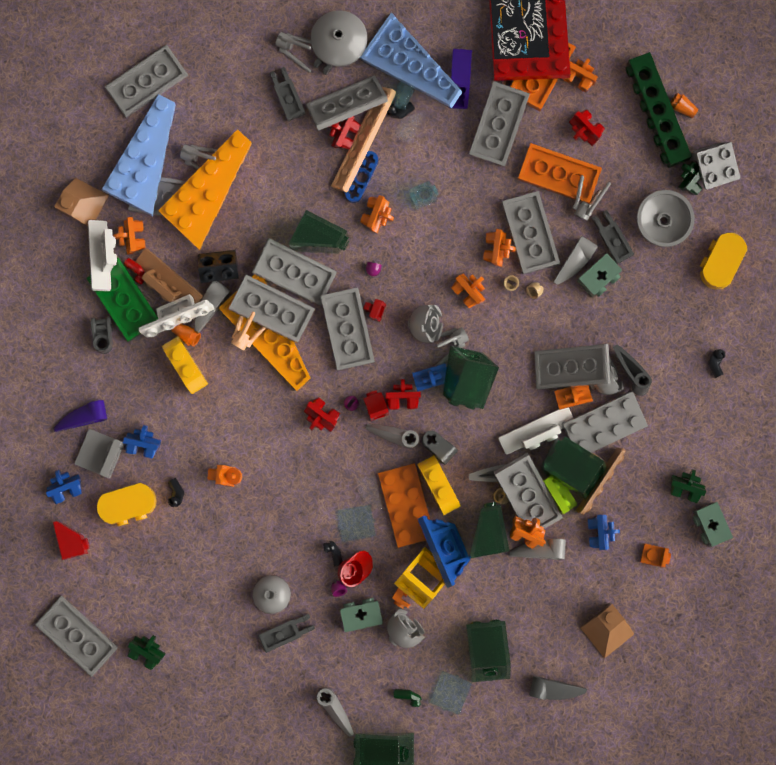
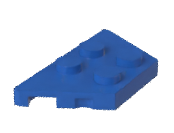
(446, 548)

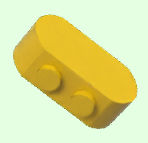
(723, 260)
(184, 365)
(438, 485)
(126, 504)

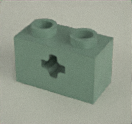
(589, 279)
(721, 530)
(353, 623)

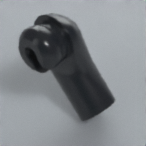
(400, 113)
(714, 362)
(177, 494)
(335, 551)

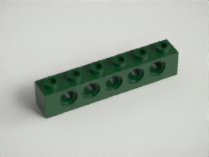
(646, 65)

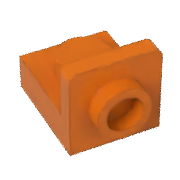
(655, 555)
(398, 600)

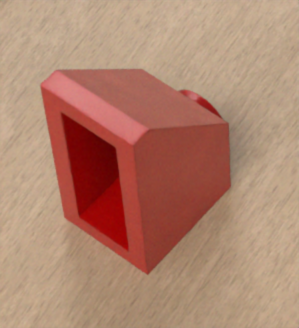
(375, 405)
(70, 541)

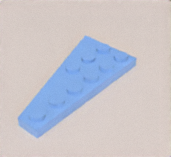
(403, 58)
(141, 164)

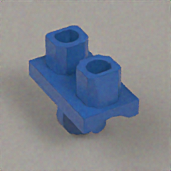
(429, 377)
(143, 439)
(56, 490)
(600, 523)

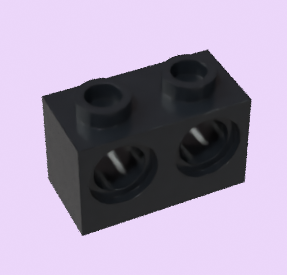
(218, 266)

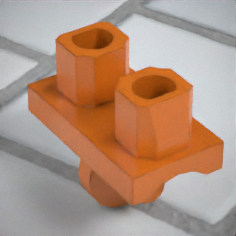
(584, 72)
(379, 215)
(130, 227)
(501, 248)
(464, 283)
(573, 396)
(225, 475)
(529, 530)

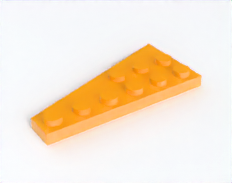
(202, 195)
(275, 348)

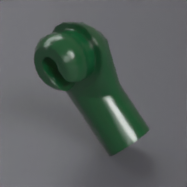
(409, 695)

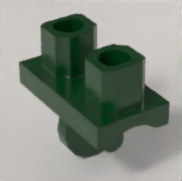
(691, 176)
(696, 489)
(146, 648)

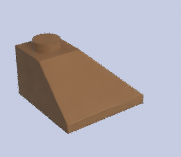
(81, 201)
(607, 630)

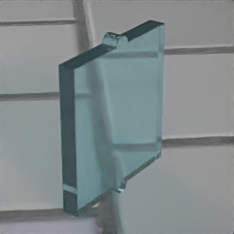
(356, 523)
(450, 692)

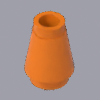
(683, 105)
(187, 334)

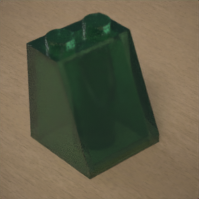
(318, 236)
(468, 377)
(574, 467)
(489, 532)
(488, 651)
(384, 749)

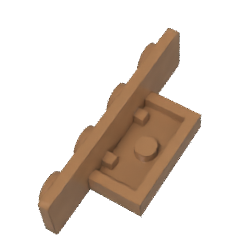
(164, 279)
(616, 458)

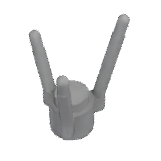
(286, 41)
(191, 154)
(584, 209)
(457, 338)

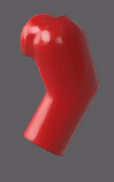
(136, 268)

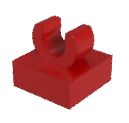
(376, 310)

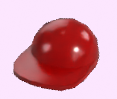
(355, 569)

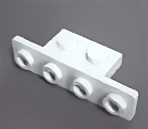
(101, 254)
(175, 313)
(535, 432)

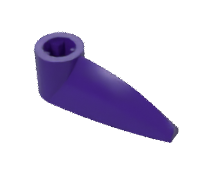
(85, 415)

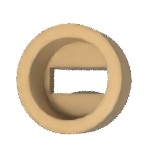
(534, 286)
(510, 287)
(497, 496)

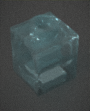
(417, 201)

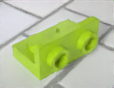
(560, 495)

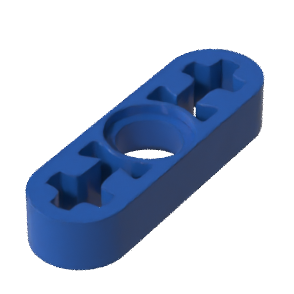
(372, 166)

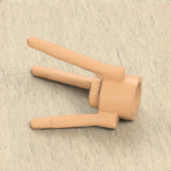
(240, 339)

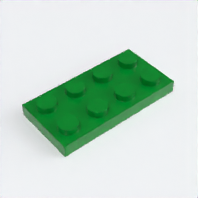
(126, 302)

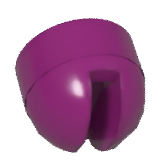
(373, 269)
(354, 406)
(338, 589)

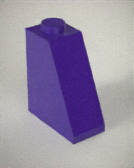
(461, 75)

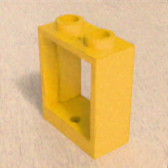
(415, 588)

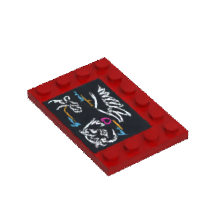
(529, 39)

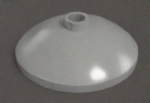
(339, 50)
(666, 205)

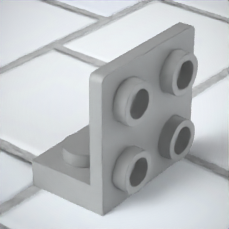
(716, 164)
(99, 453)

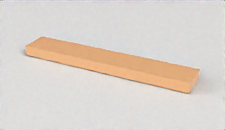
(362, 143)

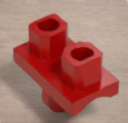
(584, 129)
(340, 139)
(412, 397)
(318, 417)

